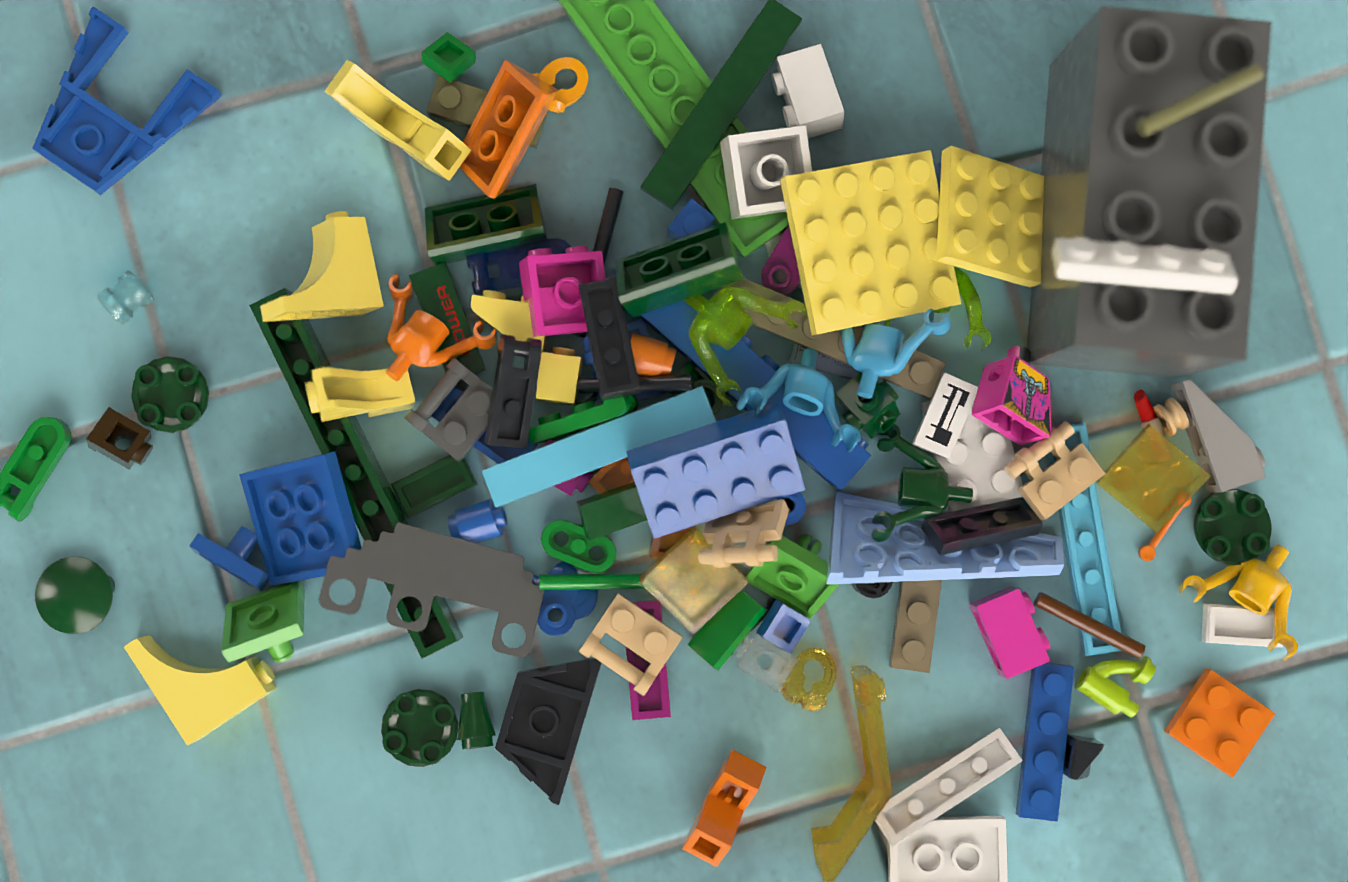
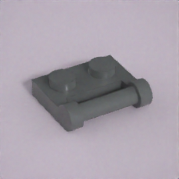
(466, 418)

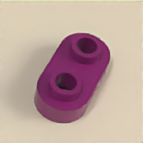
(782, 258)

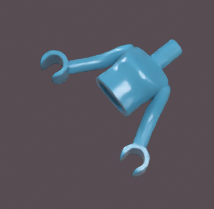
(881, 352)
(806, 393)

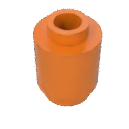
(651, 355)

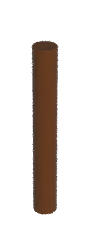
(1089, 625)

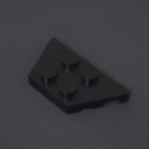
(546, 721)

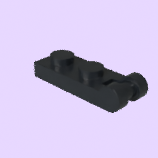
(513, 392)

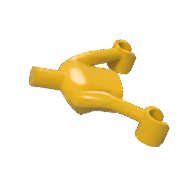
(1256, 590)

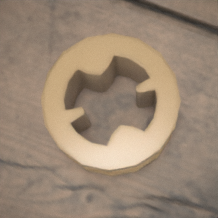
(1171, 416)

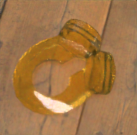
(793, 687)

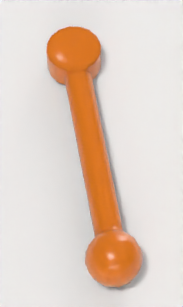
(1148, 552)

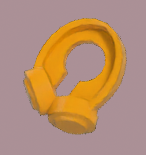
(565, 97)

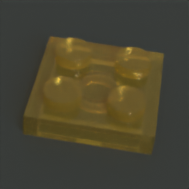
(1153, 478)
(687, 587)

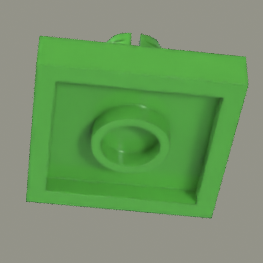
(796, 576)
(264, 622)

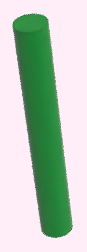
(589, 581)

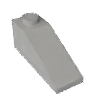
(1218, 442)

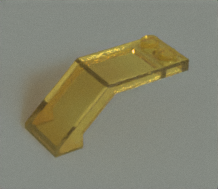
(837, 842)

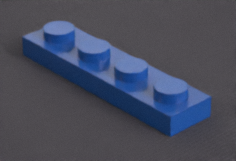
(1045, 742)

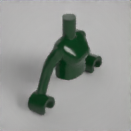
(921, 489)

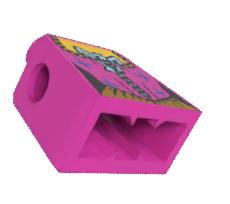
(1014, 398)

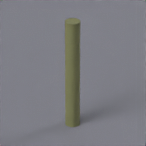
(1200, 100)

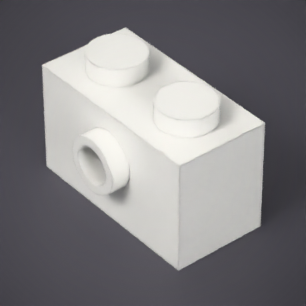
(808, 91)

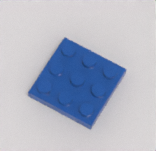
(300, 516)

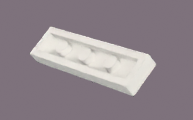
(1144, 265)
(947, 786)

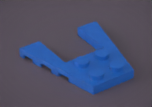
(93, 139)

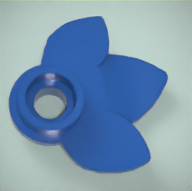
(572, 603)

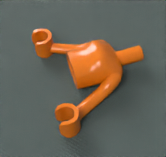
(423, 334)

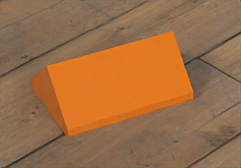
(505, 127)

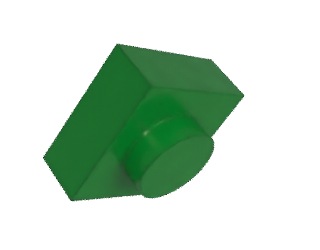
(448, 57)

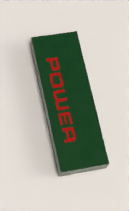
(440, 299)

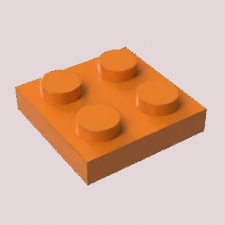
(1219, 722)

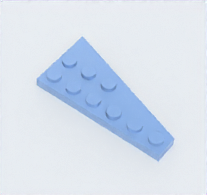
(912, 557)

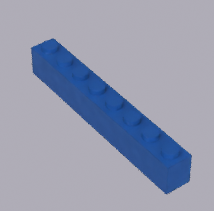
(808, 433)

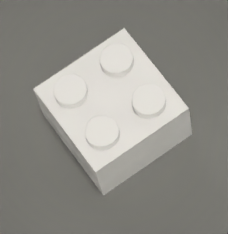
(756, 165)

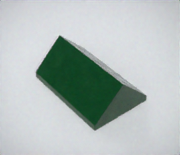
(484, 224)
(677, 270)

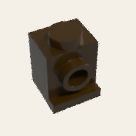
(114, 427)

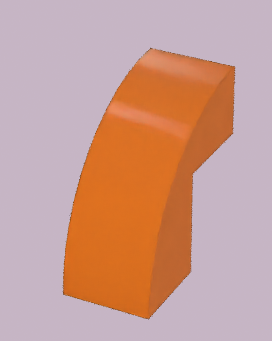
(723, 808)

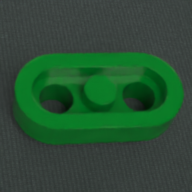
(578, 547)

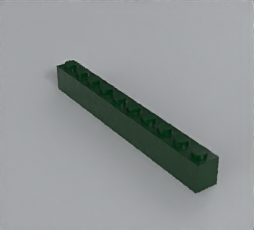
(366, 486)

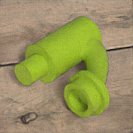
(1098, 687)

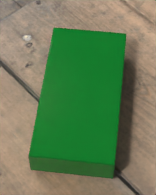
(727, 629)

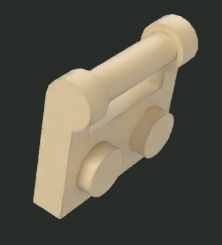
(637, 632)

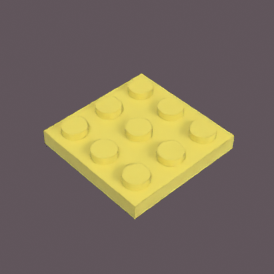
(990, 217)

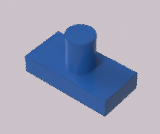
(233, 557)

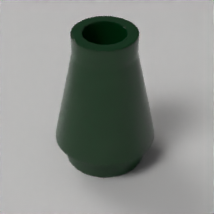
(475, 722)

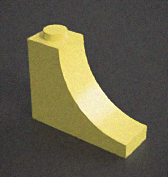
(340, 276)
(199, 697)

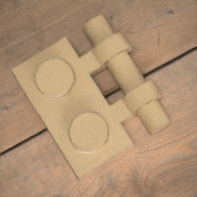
(1061, 480)
(749, 525)

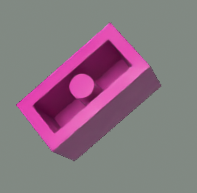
(1010, 631)

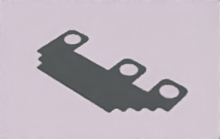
(440, 565)

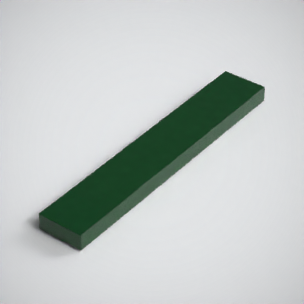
(721, 103)

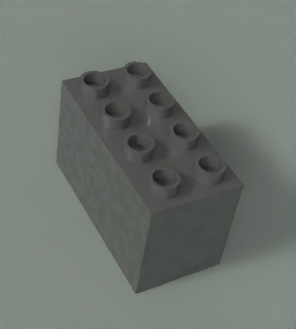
(1176, 188)

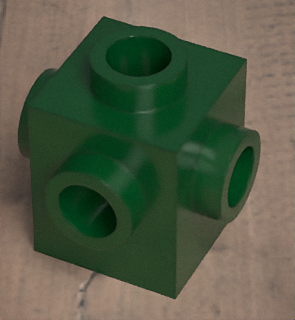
(869, 414)

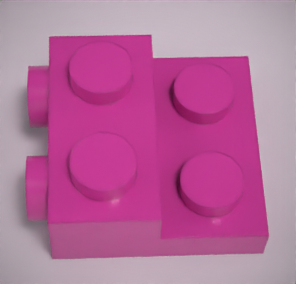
(553, 289)

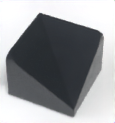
(1079, 755)

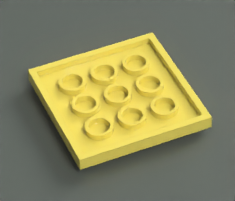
(868, 241)

